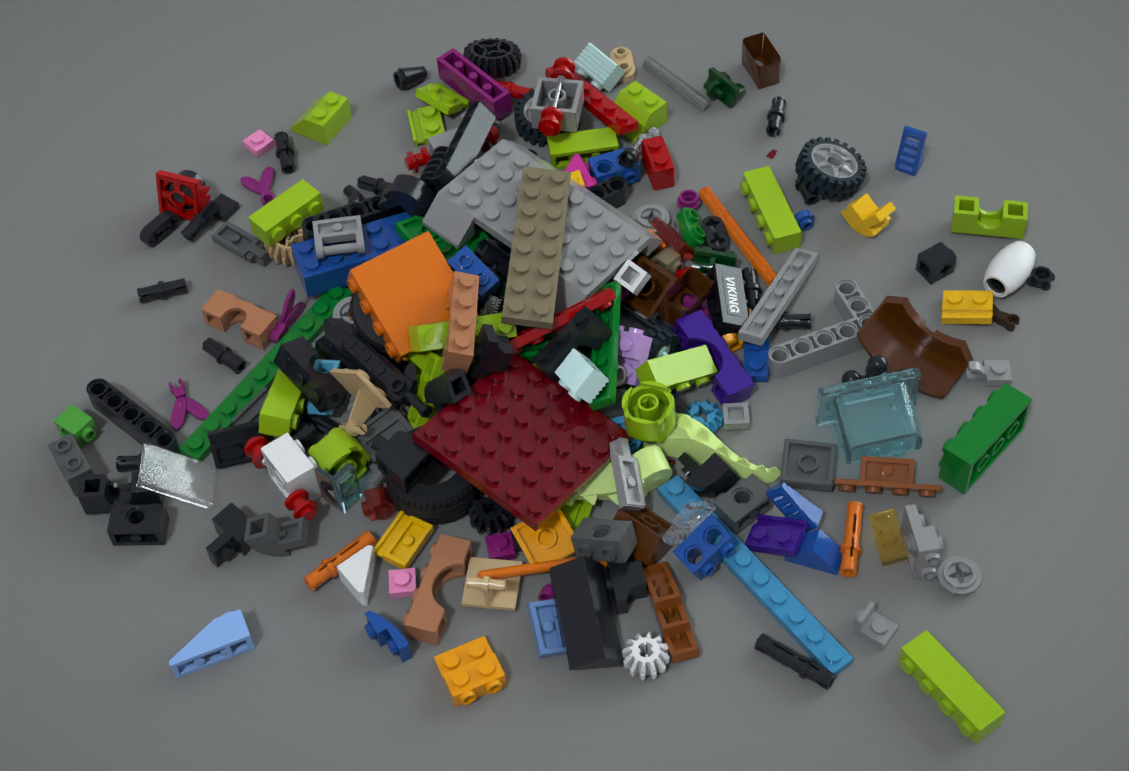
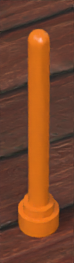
(526, 569)

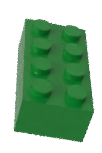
(984, 437)

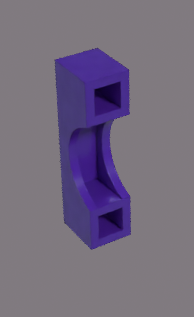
(731, 382)

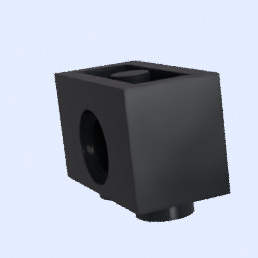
(150, 531)

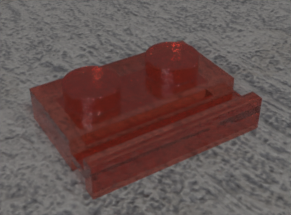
(673, 238)

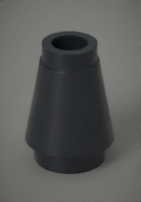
(409, 76)

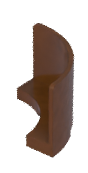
(906, 343)

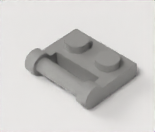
(338, 230)

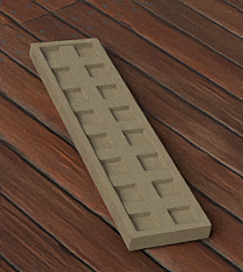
(536, 248)

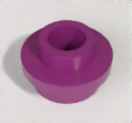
(688, 199)

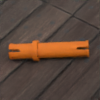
(851, 540)
(328, 566)

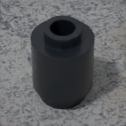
(305, 434)

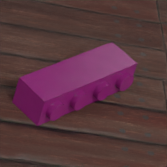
(473, 83)

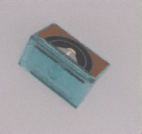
(341, 489)

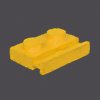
(967, 307)
(403, 540)

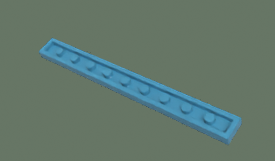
(768, 590)

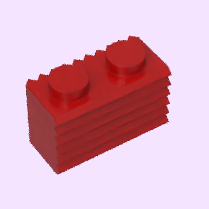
(658, 163)

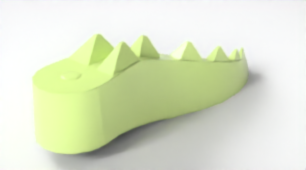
(701, 443)
(653, 472)

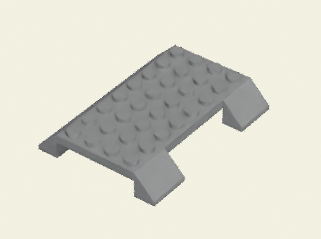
(595, 233)

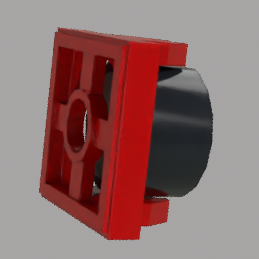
(184, 190)

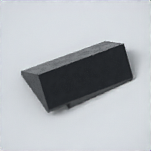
(585, 615)

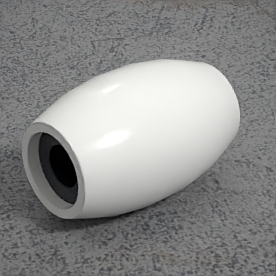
(1009, 268)

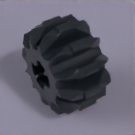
(488, 516)

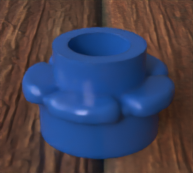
(804, 219)

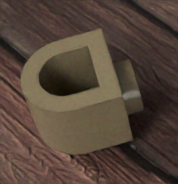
(668, 260)

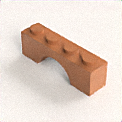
(460, 335)
(448, 561)

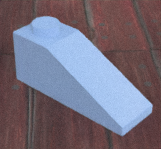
(217, 642)

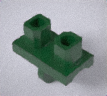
(721, 87)
(705, 258)

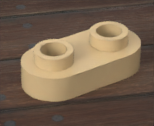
(623, 57)

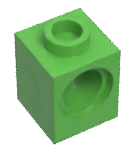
(78, 424)

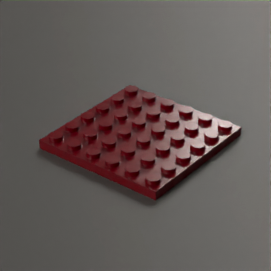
(522, 441)

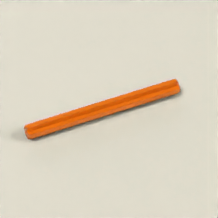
(738, 235)

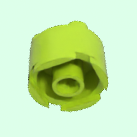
(649, 412)
(337, 450)

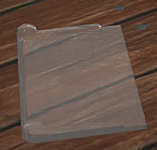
(177, 476)

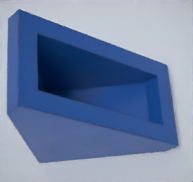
(818, 553)

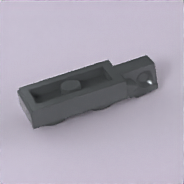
(241, 243)

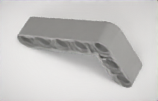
(828, 342)

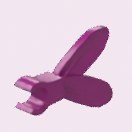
(263, 187)
(288, 316)
(184, 404)

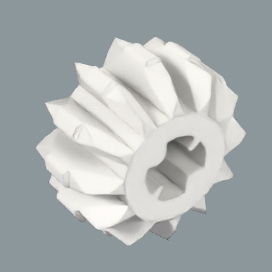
(645, 647)

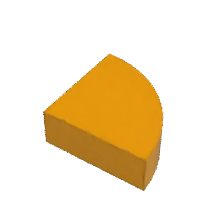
(733, 342)

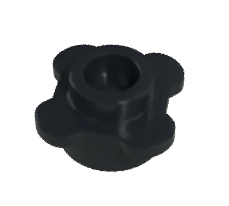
(1041, 278)

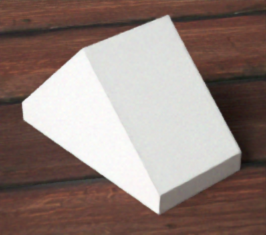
(358, 573)

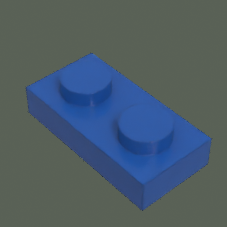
(756, 361)

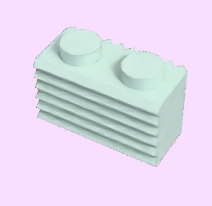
(599, 67)
(580, 377)

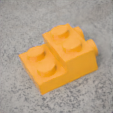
(470, 671)

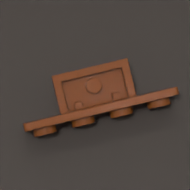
(887, 474)

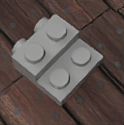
(921, 544)

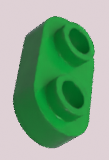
(690, 227)

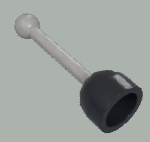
(631, 153)

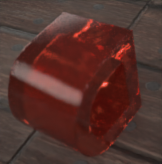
(377, 504)

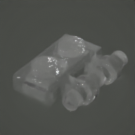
(687, 520)

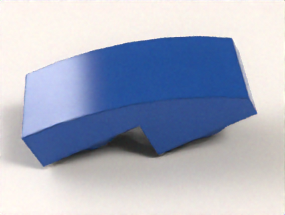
(386, 633)

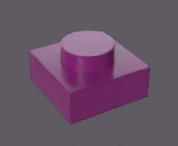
(500, 546)

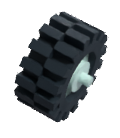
(663, 341)

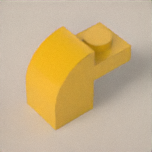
(866, 216)

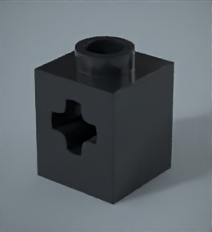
(936, 262)

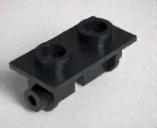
(490, 252)

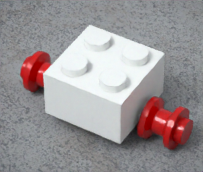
(289, 471)

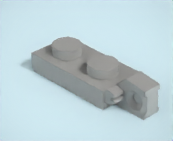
(626, 476)

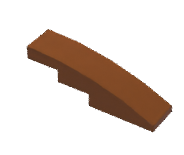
(670, 612)

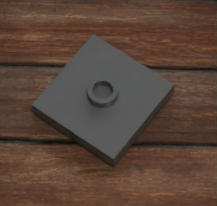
(808, 465)

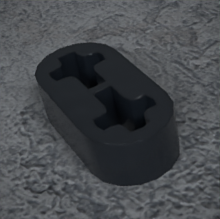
(159, 228)
(718, 235)

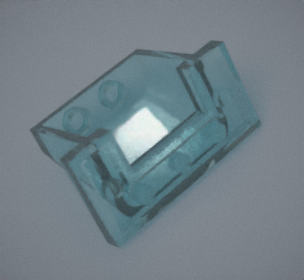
(872, 415)

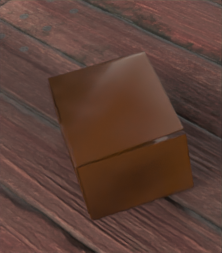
(752, 51)
(690, 282)

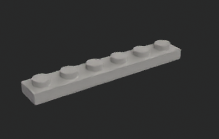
(778, 296)

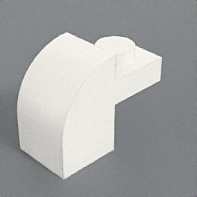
(632, 277)

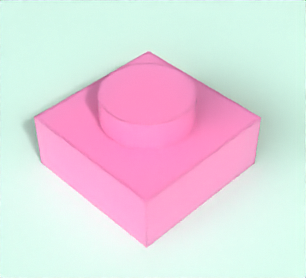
(258, 143)
(402, 582)

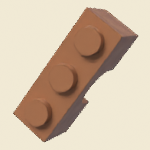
(226, 310)

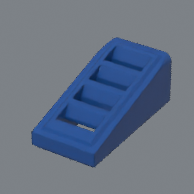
(908, 148)
(794, 505)

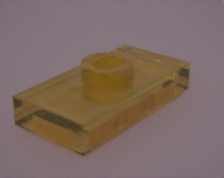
(888, 537)

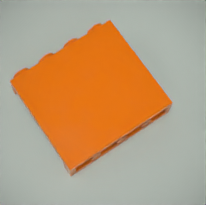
(403, 290)

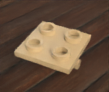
(366, 398)
(489, 592)

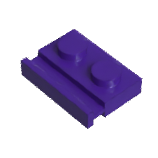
(776, 535)

